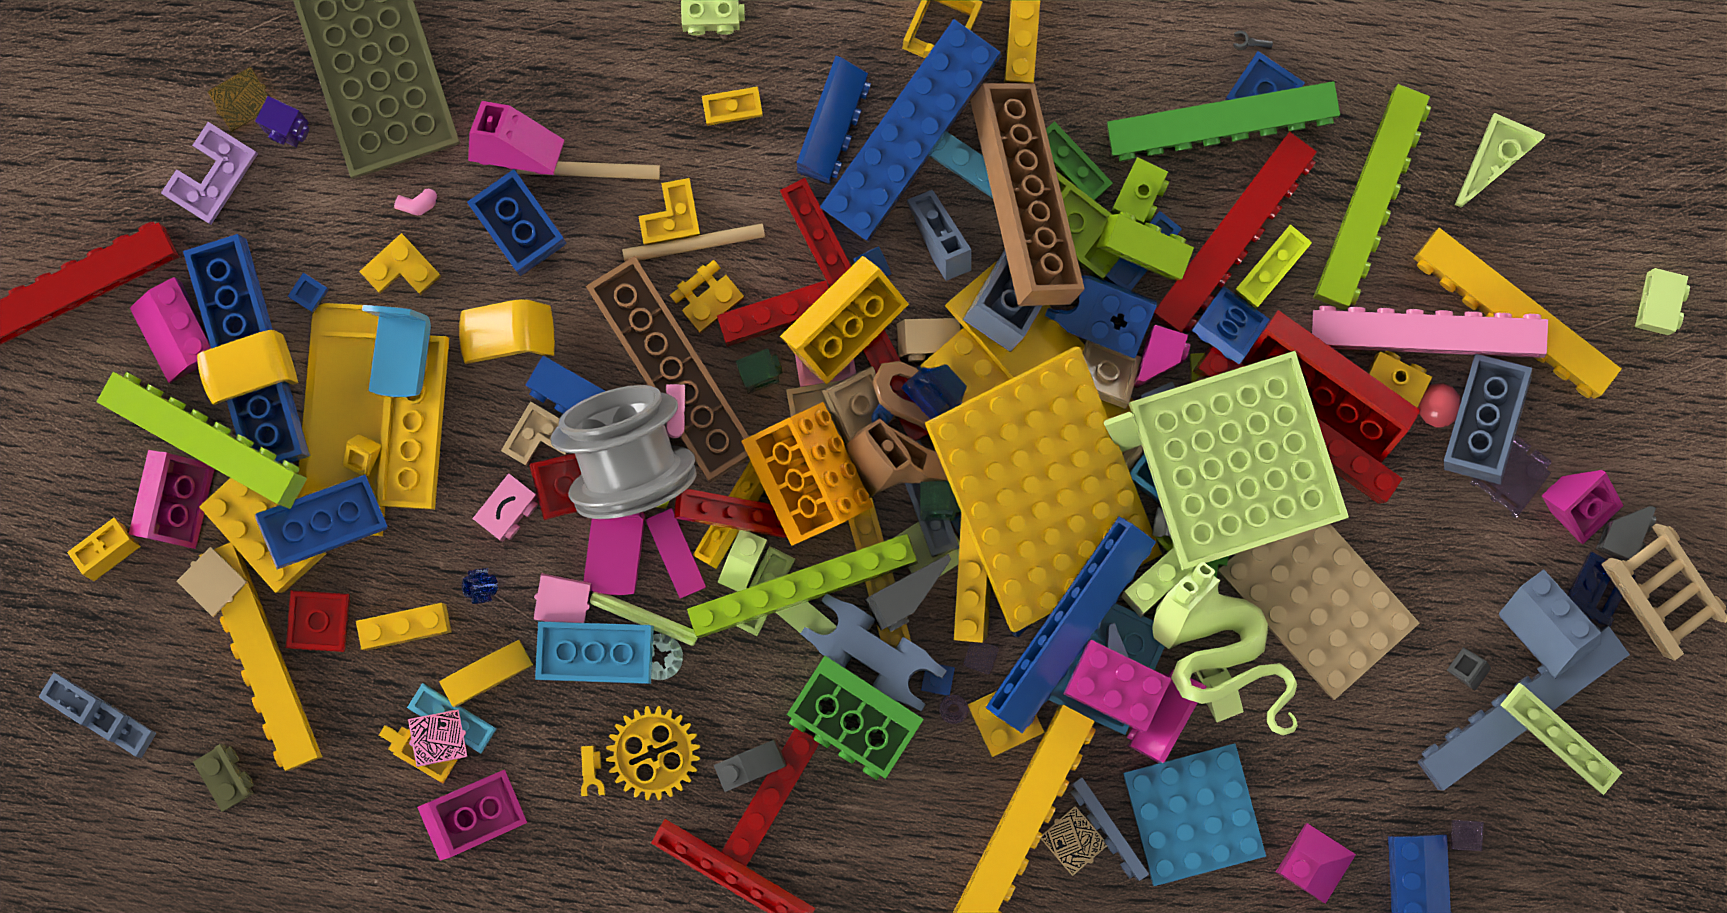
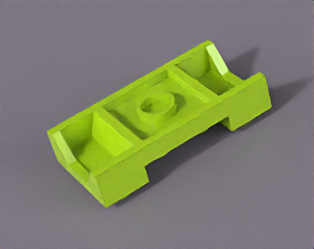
(1086, 225)

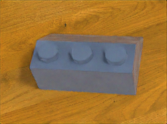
(1550, 624)

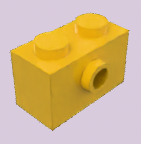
(1405, 380)

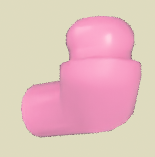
(419, 204)

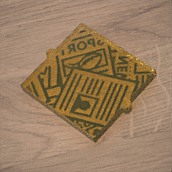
(239, 99)

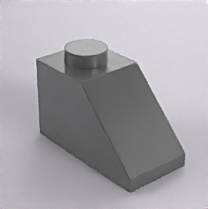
(750, 765)

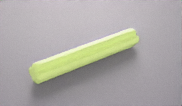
(644, 617)

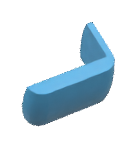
(399, 351)

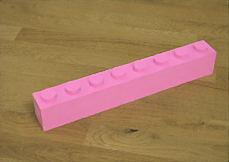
(1431, 333)

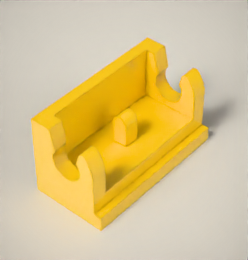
(103, 549)

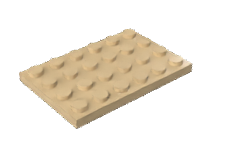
(1321, 604)

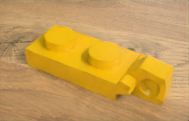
(403, 750)

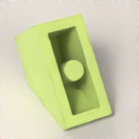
(742, 560)

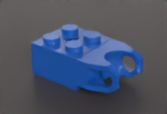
(1094, 314)

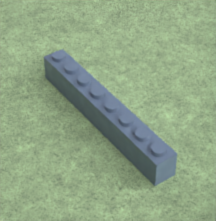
(1497, 727)

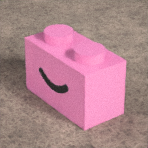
(506, 508)

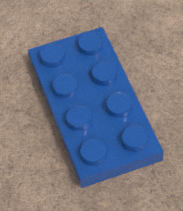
(321, 521)

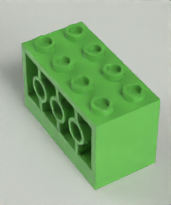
(874, 713)

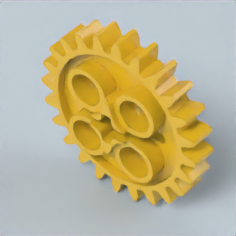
(663, 777)

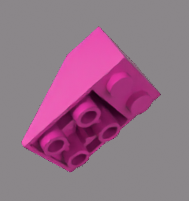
(512, 140)

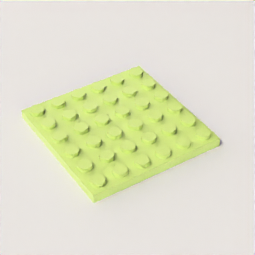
(1238, 460)

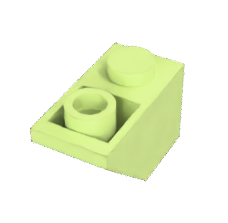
(1227, 706)

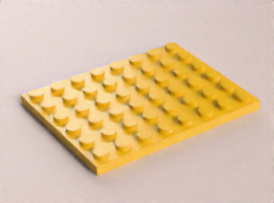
(1037, 482)

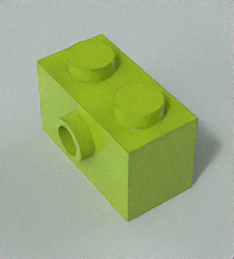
(1140, 191)

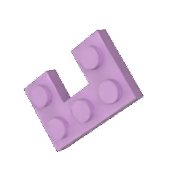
(210, 196)

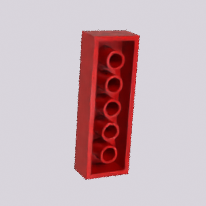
(1338, 388)

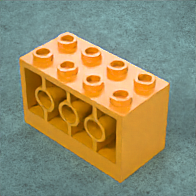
(807, 473)

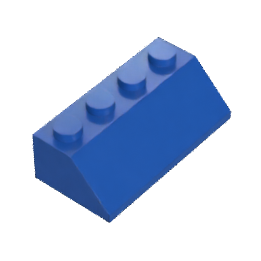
(832, 121)
(1419, 874)

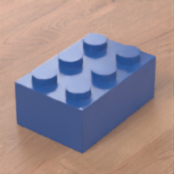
(517, 222)

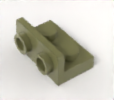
(224, 776)

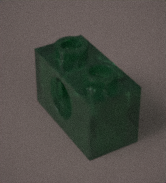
(759, 370)
(937, 501)

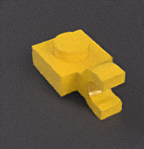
(590, 762)

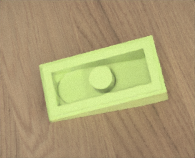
(1123, 431)

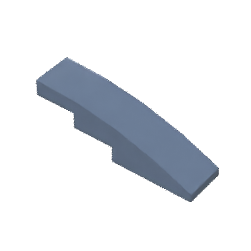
(97, 715)

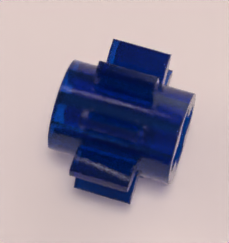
(479, 586)

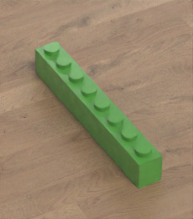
(1222, 120)

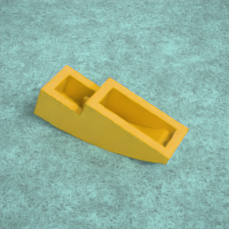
(485, 673)

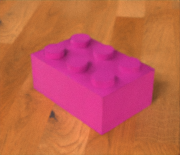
(1117, 686)

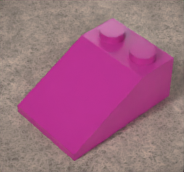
(472, 815)

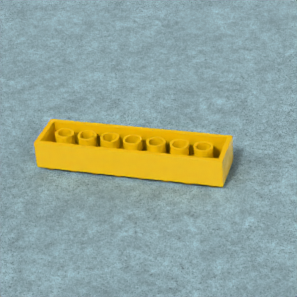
(1026, 812)

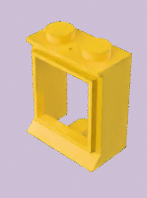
(921, 48)

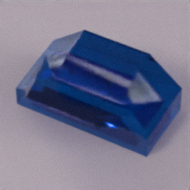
(935, 390)

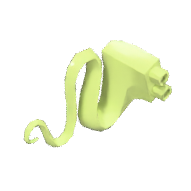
(1197, 611)

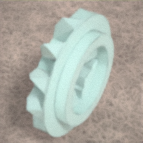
(672, 661)

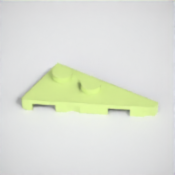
(1499, 149)

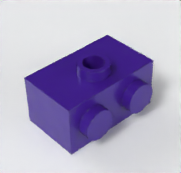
(282, 122)

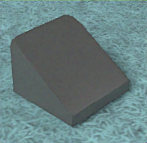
(1469, 668)

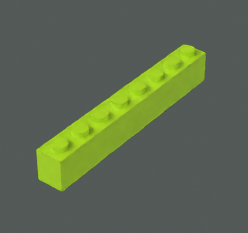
(1372, 196)
(202, 440)
(802, 586)

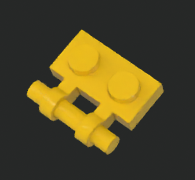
(714, 301)

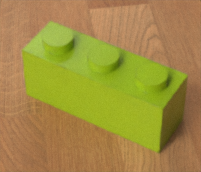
(1145, 246)

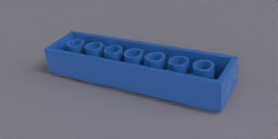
(911, 130)
(232, 310)

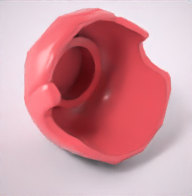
(1439, 405)

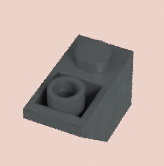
(1625, 535)

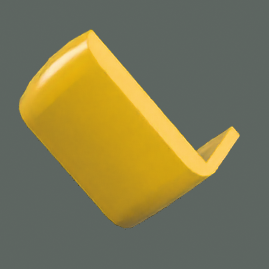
(506, 330)
(246, 366)

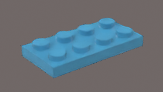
(594, 652)

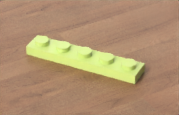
(1561, 738)

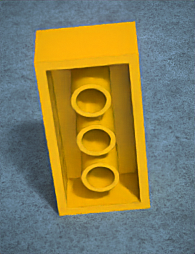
(844, 320)
(233, 512)

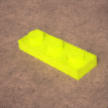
(1273, 266)

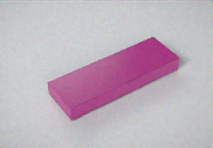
(675, 553)

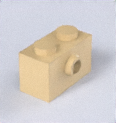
(924, 336)

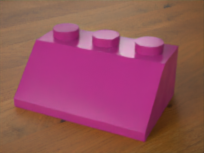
(171, 328)
(171, 499)
(1166, 724)

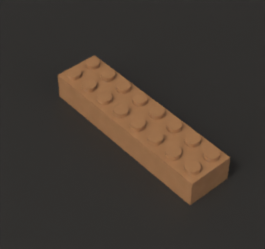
(1026, 194)
(668, 358)

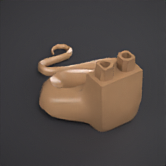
(886, 455)

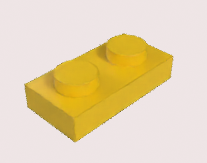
(732, 106)

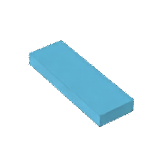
(430, 702)

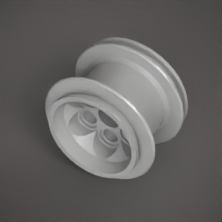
(623, 452)

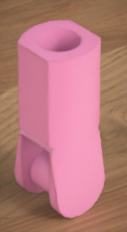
(675, 425)

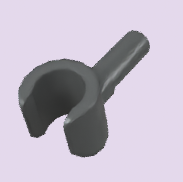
(1250, 41)

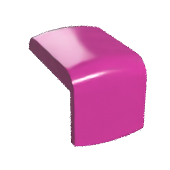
(614, 554)

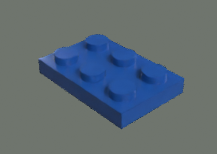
(1230, 325)

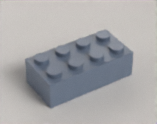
(997, 310)
(1488, 419)

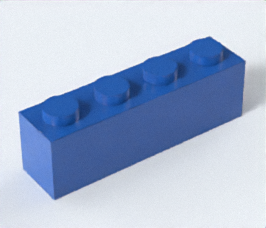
(559, 385)

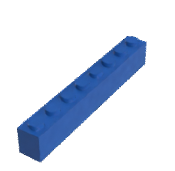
(1071, 624)

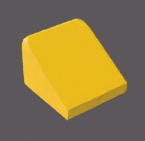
(361, 454)

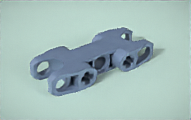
(892, 664)

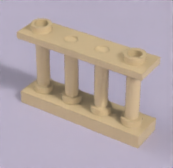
(1637, 594)

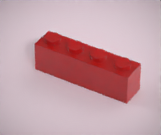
(768, 314)

